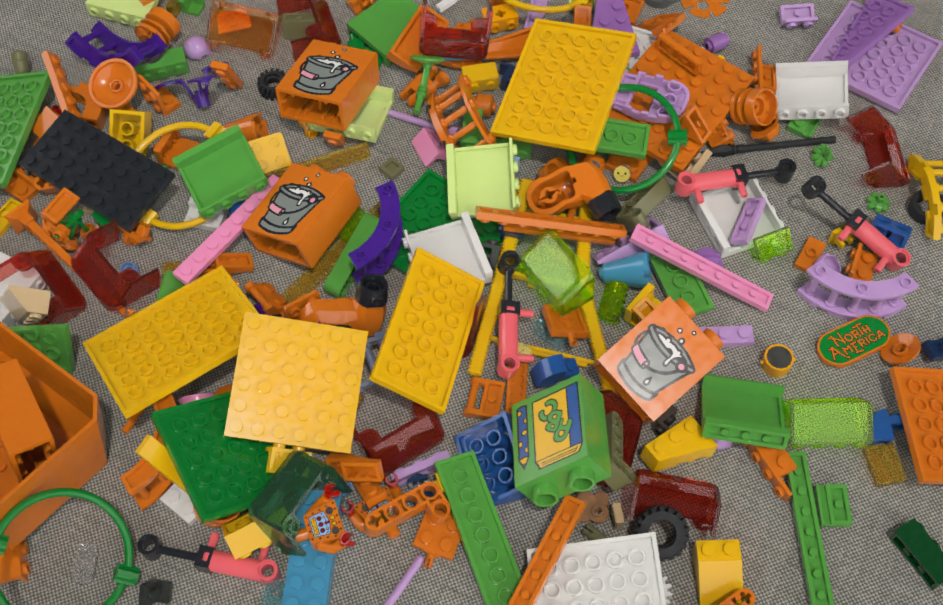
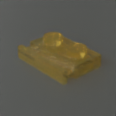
(884, 464)

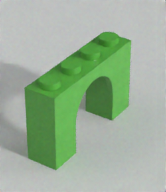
(474, 136)

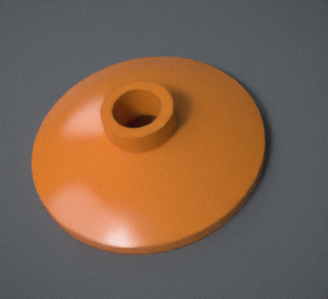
(901, 349)

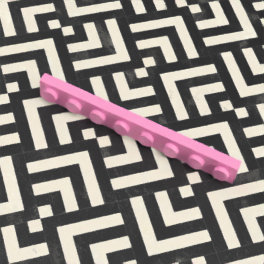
(220, 238)
(701, 268)

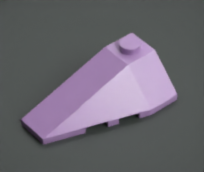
(624, 247)

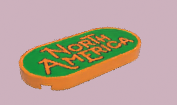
(853, 341)

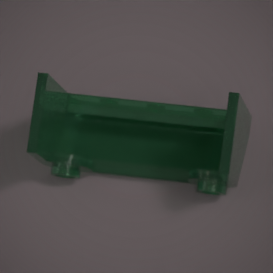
(284, 493)

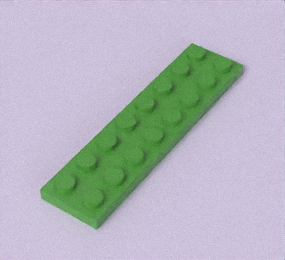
(479, 527)

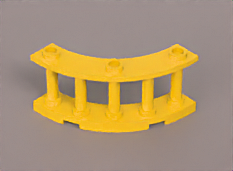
(930, 189)

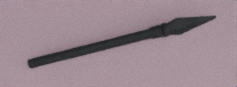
(725, 150)

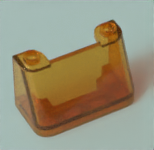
(243, 27)

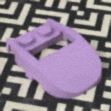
(672, 90)

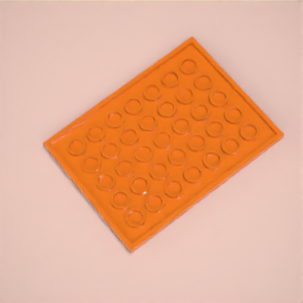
(708, 91)

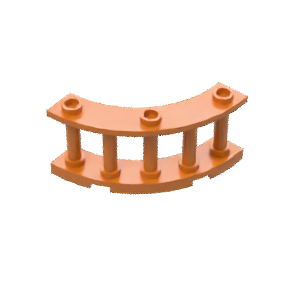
(441, 124)
(143, 480)

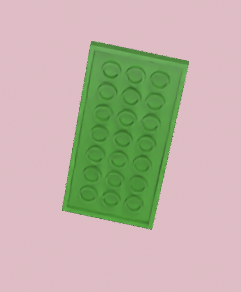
(19, 105)

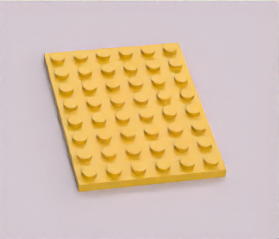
(564, 85)
(171, 341)

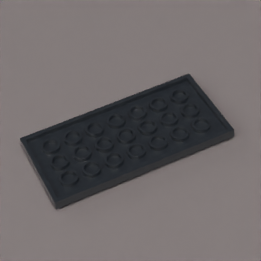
(98, 170)

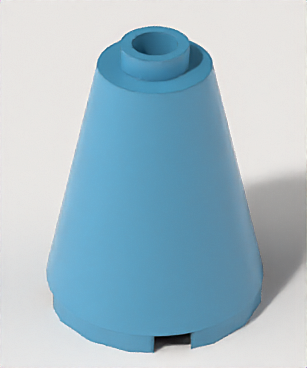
(632, 270)

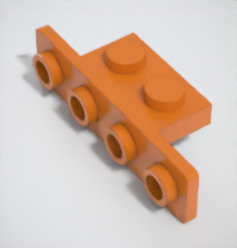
(764, 74)
(774, 466)

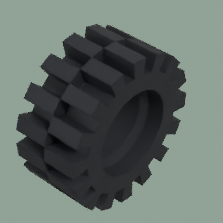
(266, 79)

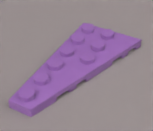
(614, 16)
(870, 27)

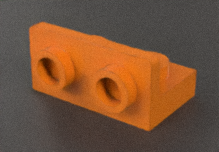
(722, 135)
(21, 186)
(862, 264)

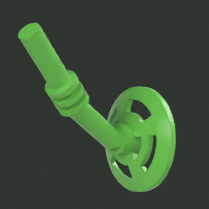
(427, 62)

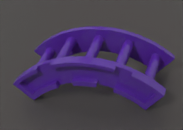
(127, 50)
(384, 244)

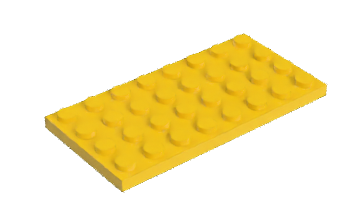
(428, 331)

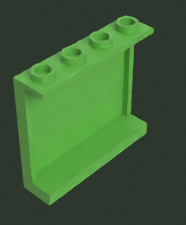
(383, 24)
(221, 172)
(743, 411)

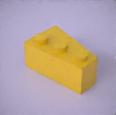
(677, 446)

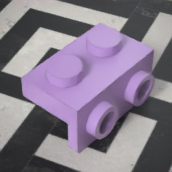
(797, 15)

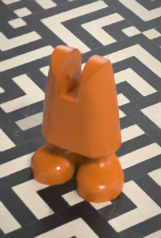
(440, 79)

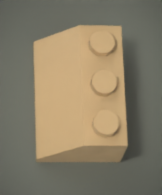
(26, 303)

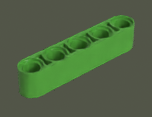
(341, 274)

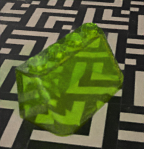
(557, 273)
(829, 422)

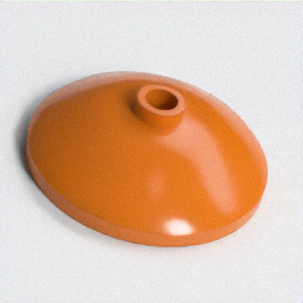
(108, 78)

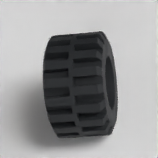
(664, 512)

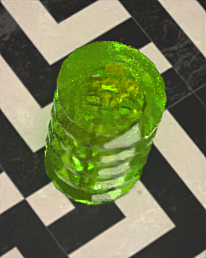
(613, 302)

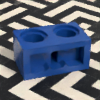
(893, 230)

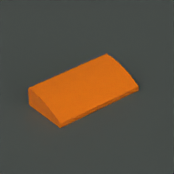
(408, 41)

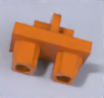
(359, 5)
(138, 234)

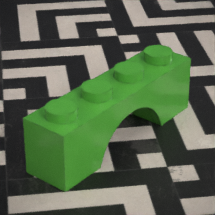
(171, 64)

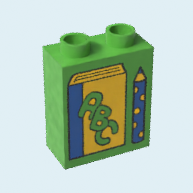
(560, 441)

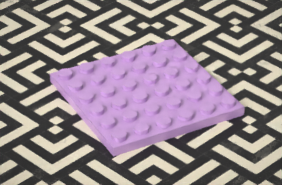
(889, 68)

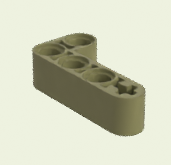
(642, 203)
(621, 472)

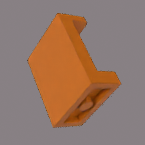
(15, 564)

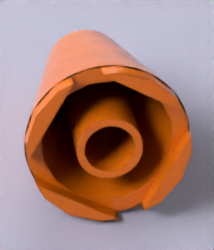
(251, 126)

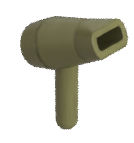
(20, 61)

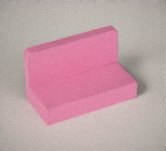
(429, 146)

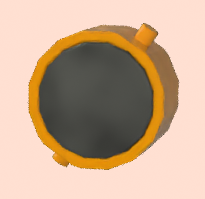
(777, 360)

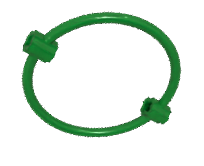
(676, 138)
(124, 573)

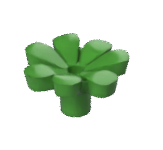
(822, 155)
(878, 202)

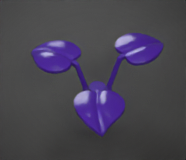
(201, 96)

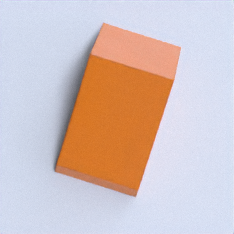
(696, 125)

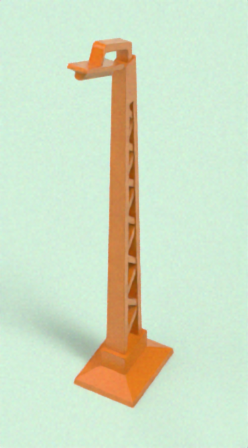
(24, 218)

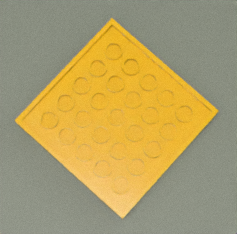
(296, 383)

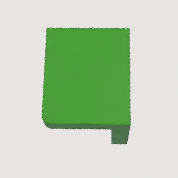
(192, 7)

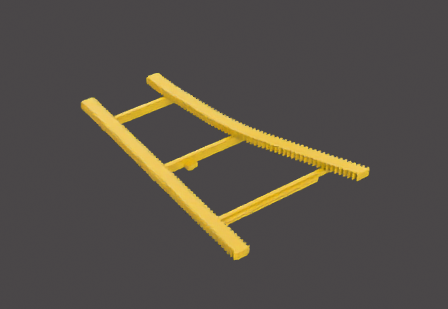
(497, 290)

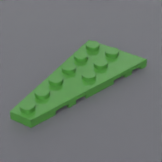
(52, 341)

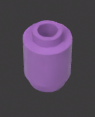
(716, 42)

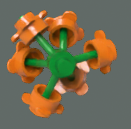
(68, 228)

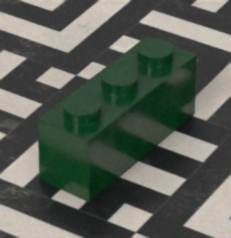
(920, 551)

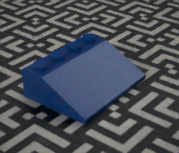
(494, 451)

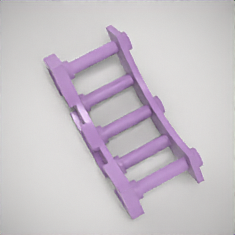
(878, 297)

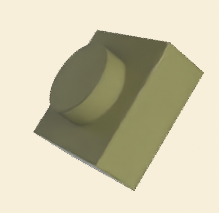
(392, 168)

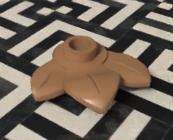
(594, 504)

